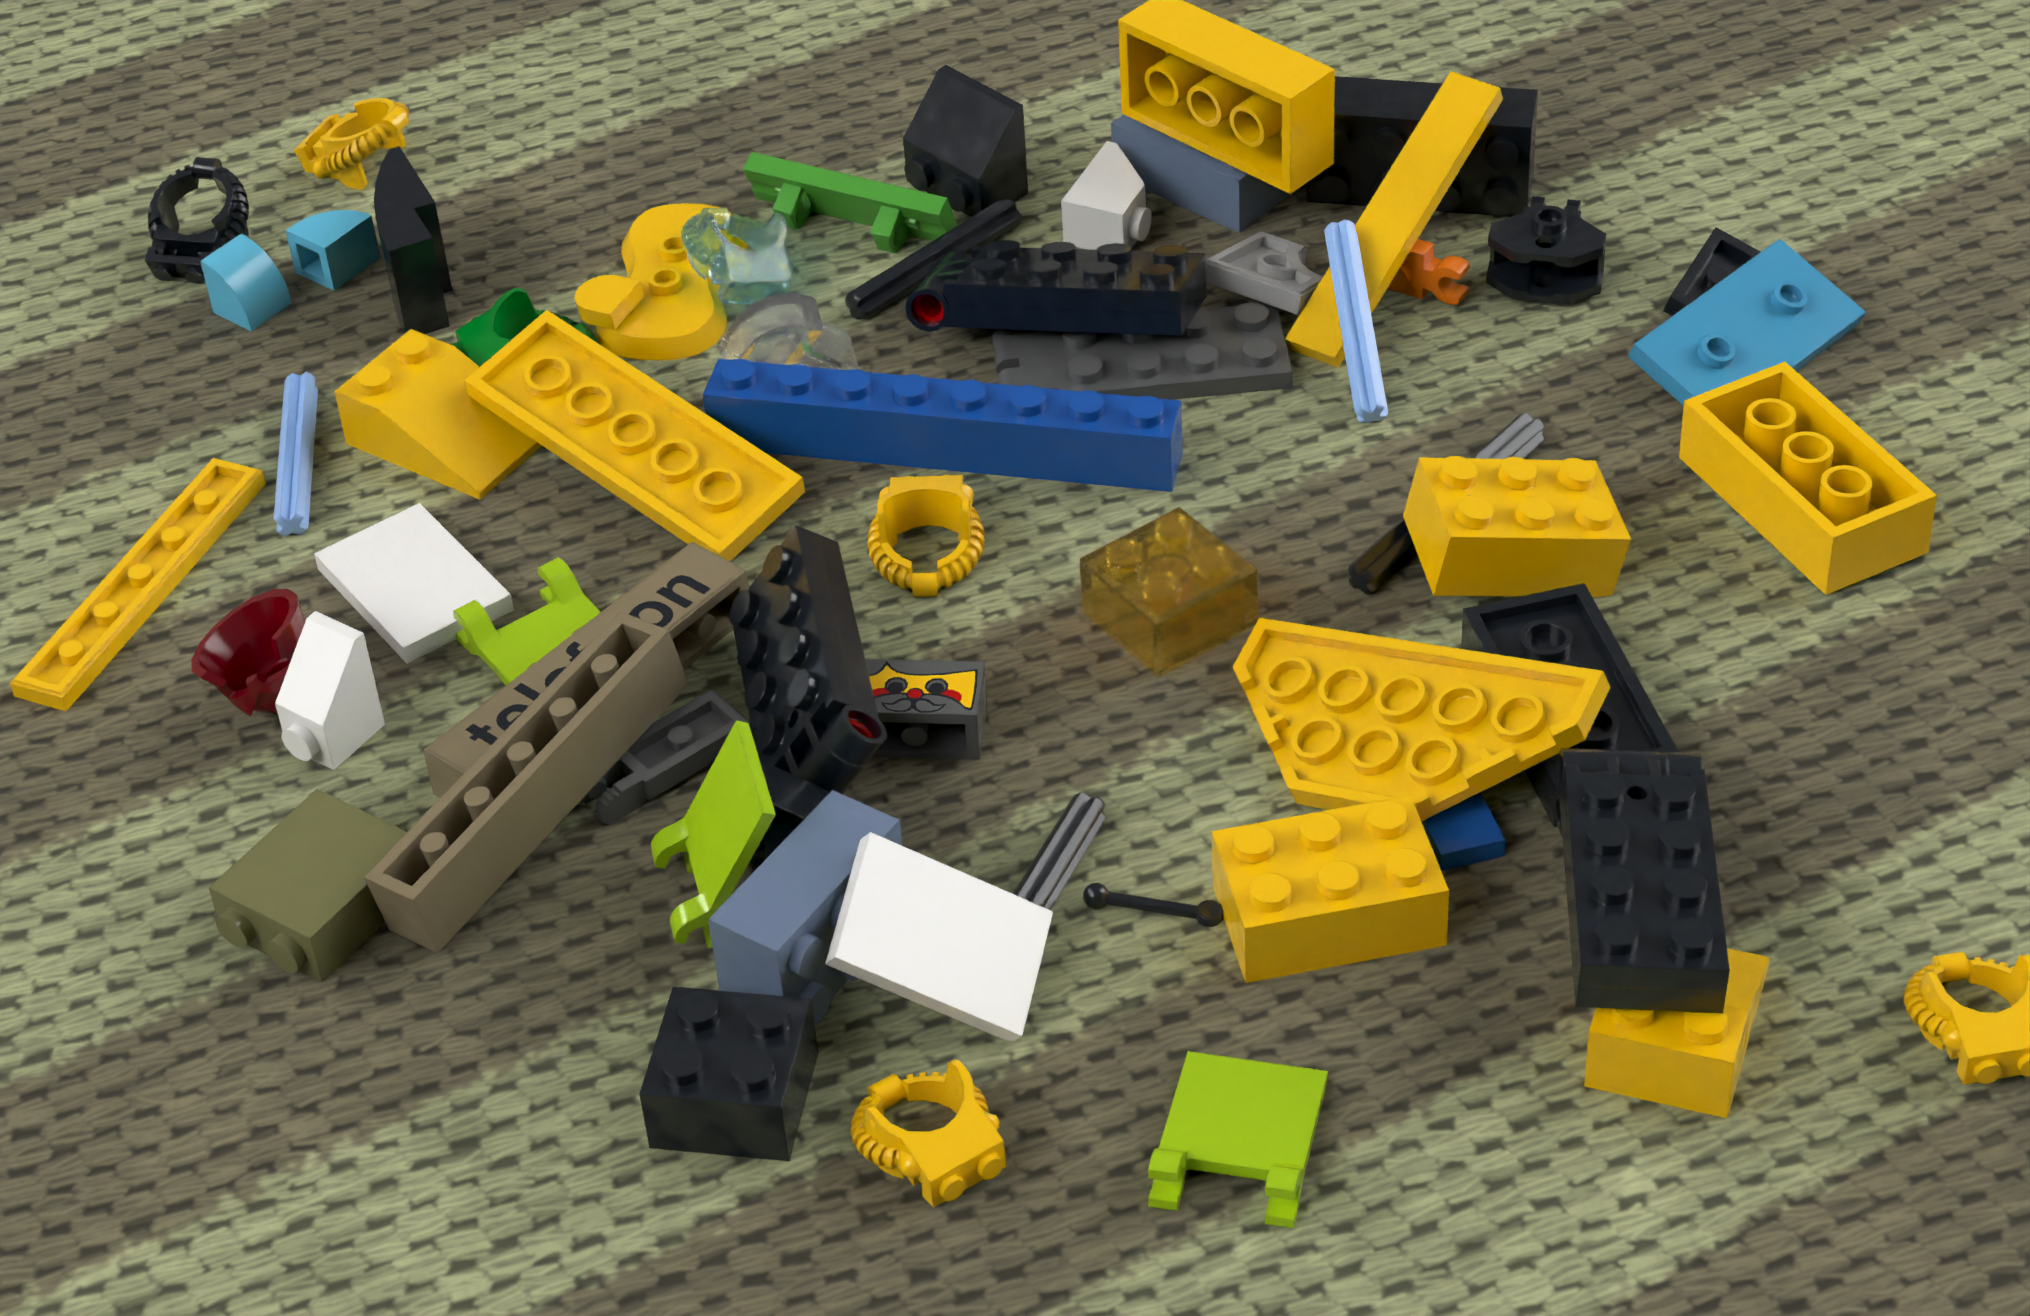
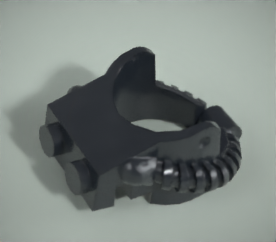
(181, 254)

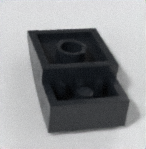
(411, 245)

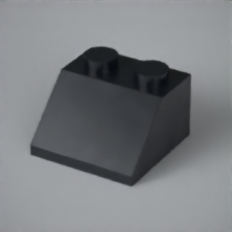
(966, 144)

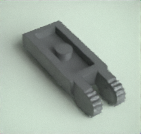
(665, 756)

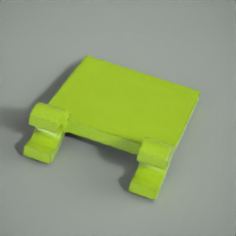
(530, 638)
(718, 831)
(1240, 1123)

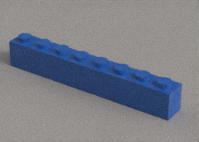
(950, 424)

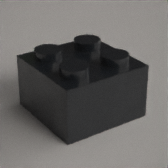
(729, 1073)

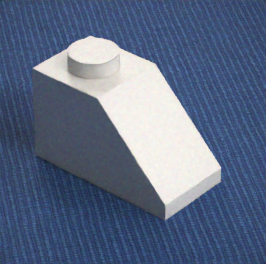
(1106, 203)
(328, 694)

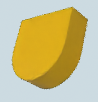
(608, 300)

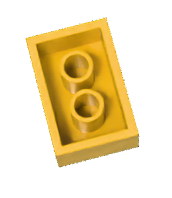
(1514, 526)
(1329, 888)

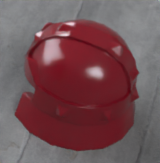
(252, 650)

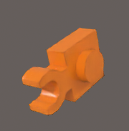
(1425, 273)

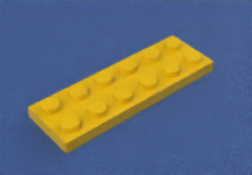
(635, 437)

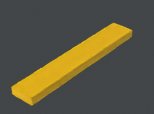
(1402, 206)
(137, 585)

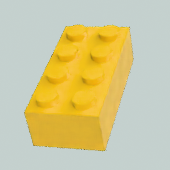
(1227, 92)
(1807, 477)

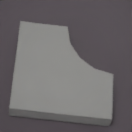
(1265, 271)

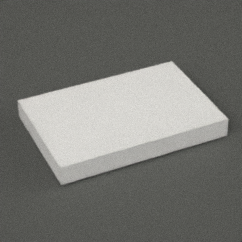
(409, 580)
(939, 937)

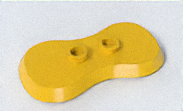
(679, 307)

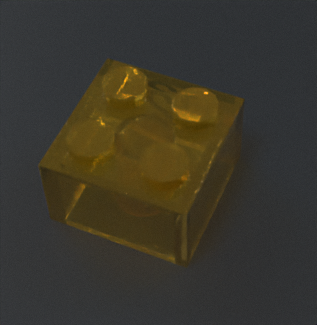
(1169, 591)

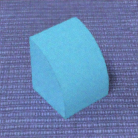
(333, 246)
(244, 283)

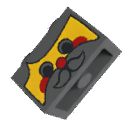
(930, 707)

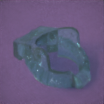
(742, 273)

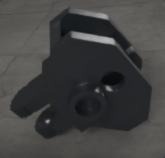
(1546, 254)

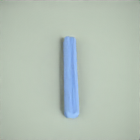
(1355, 322)
(296, 454)

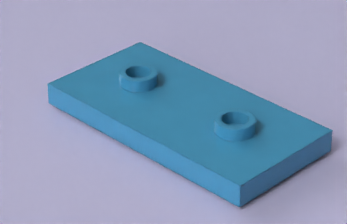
(1748, 322)

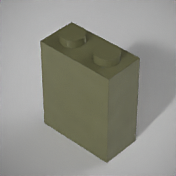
(305, 887)

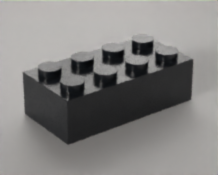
(1380, 115)

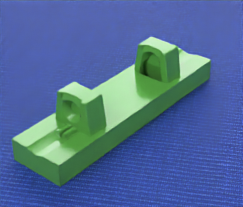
(888, 208)

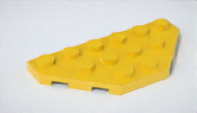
(1403, 717)

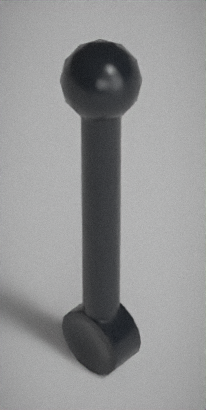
(1207, 913)

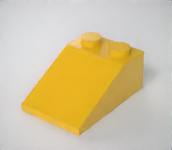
(418, 415)
(1679, 1055)

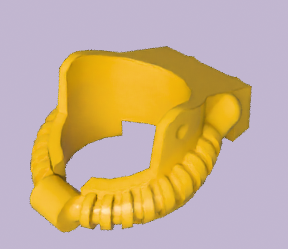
(342, 144)
(918, 503)
(1985, 1042)
(940, 1159)

